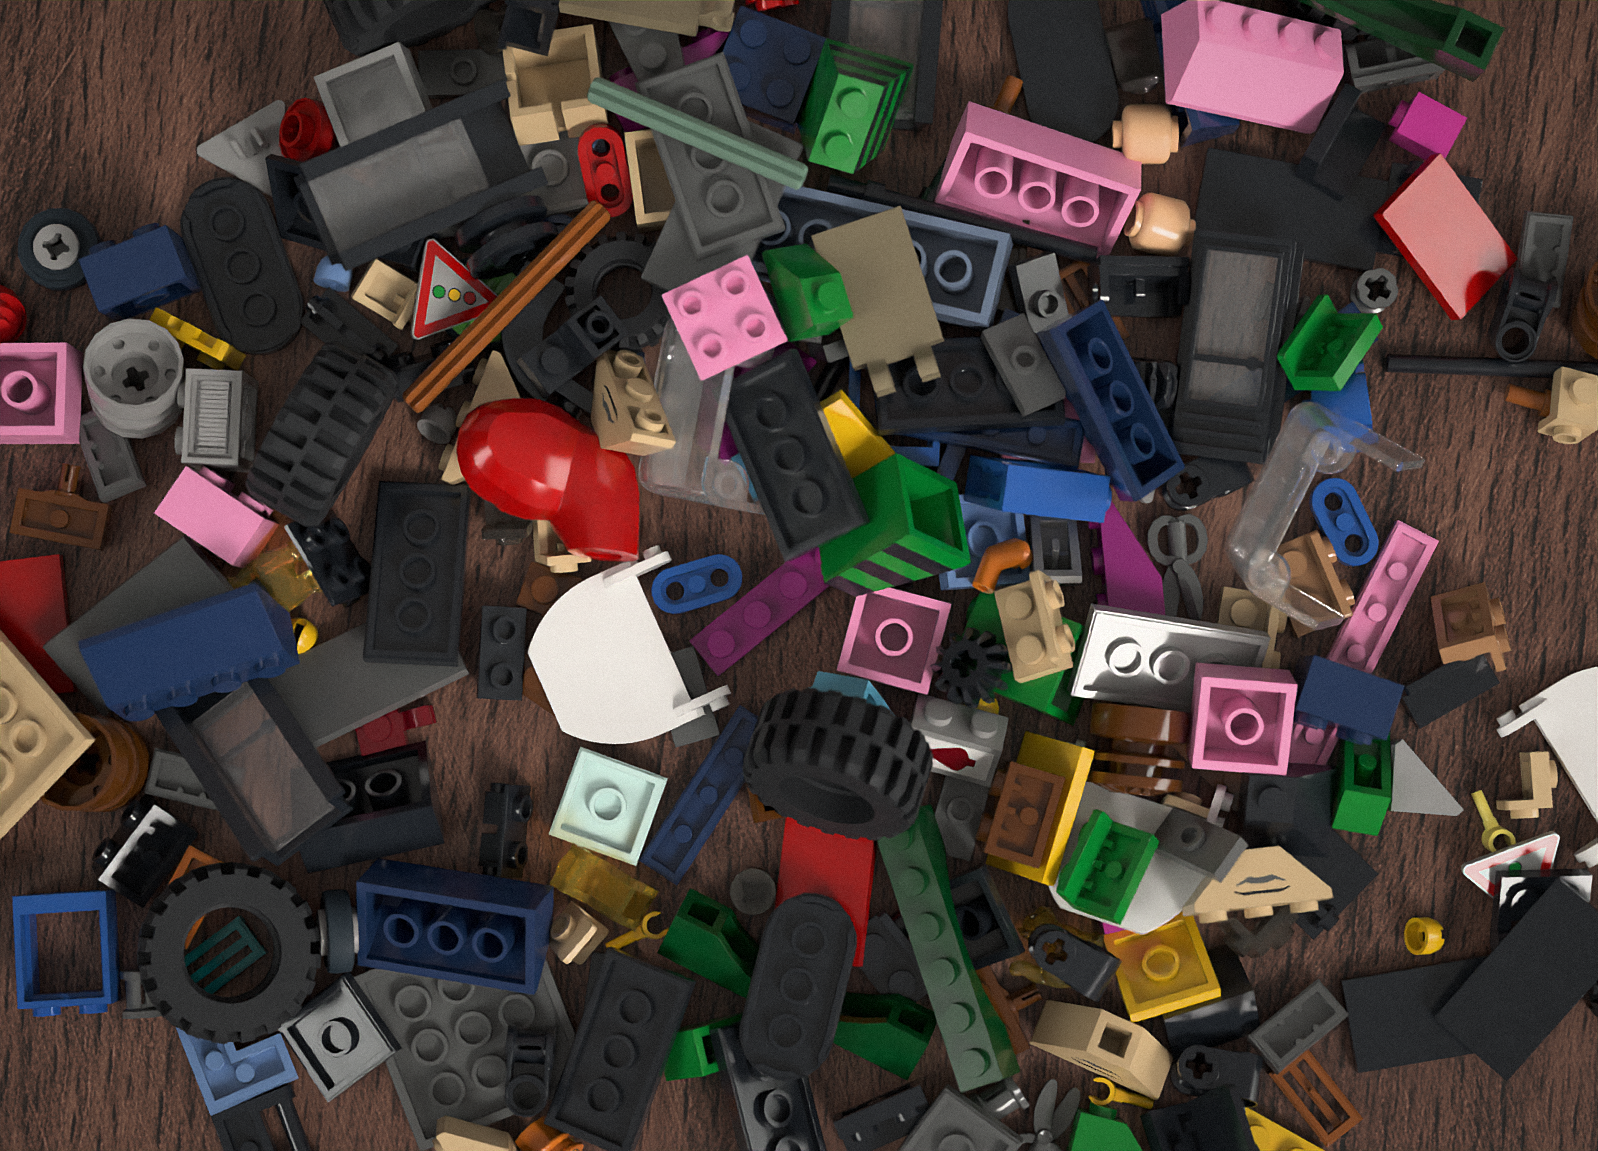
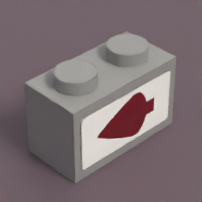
(961, 739)

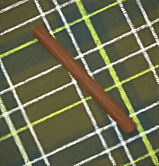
(506, 306)

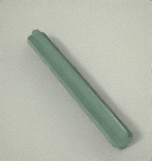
(697, 133)

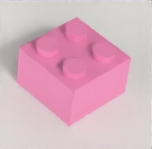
(40, 393)
(217, 518)
(894, 639)
(1241, 719)

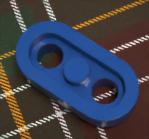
(1345, 521)
(697, 584)

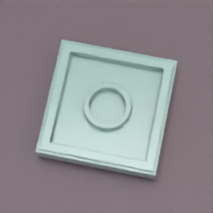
(608, 806)

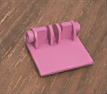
(724, 317)

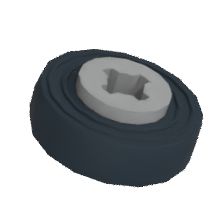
(37, 252)
(337, 931)

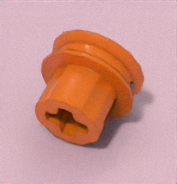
(546, 1138)

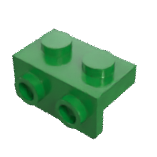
(1327, 346)
(1106, 867)

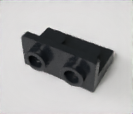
(142, 850)
(890, 957)
(881, 1118)

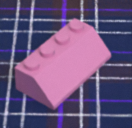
(1250, 64)
(1038, 175)

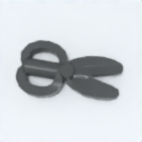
(1179, 575)
(1050, 1123)

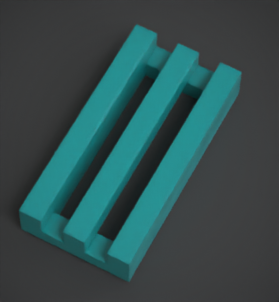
(248, 938)

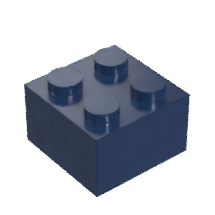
(771, 66)
(139, 272)
(1345, 699)

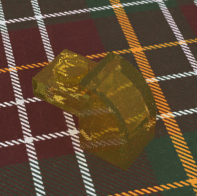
(603, 886)

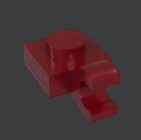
(391, 729)

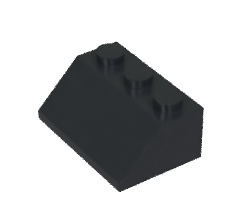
(391, 813)

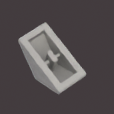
(1056, 549)
(1415, 787)

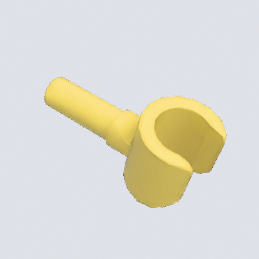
(1490, 823)

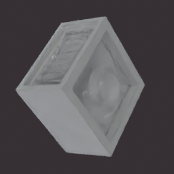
(372, 93)
(217, 420)

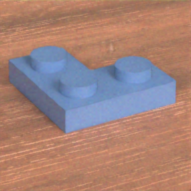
(235, 1076)

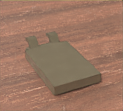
(663, 15)
(885, 294)

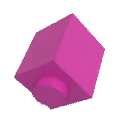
(1425, 126)

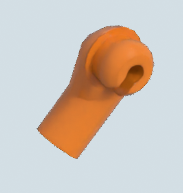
(999, 557)

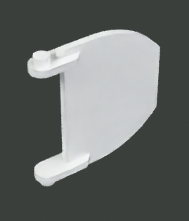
(610, 663)
(1569, 723)
(1165, 882)

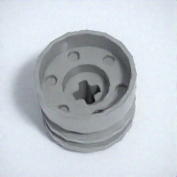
(130, 355)

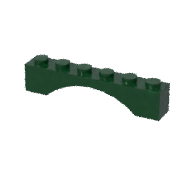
(1425, 28)
(967, 1020)
(876, 1027)

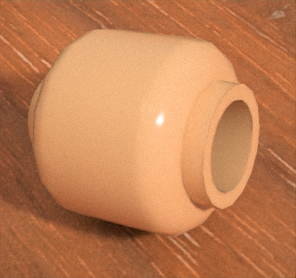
(1146, 133)
(1159, 225)

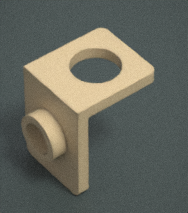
(576, 934)

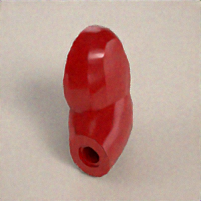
(551, 468)

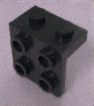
(1203, 1124)

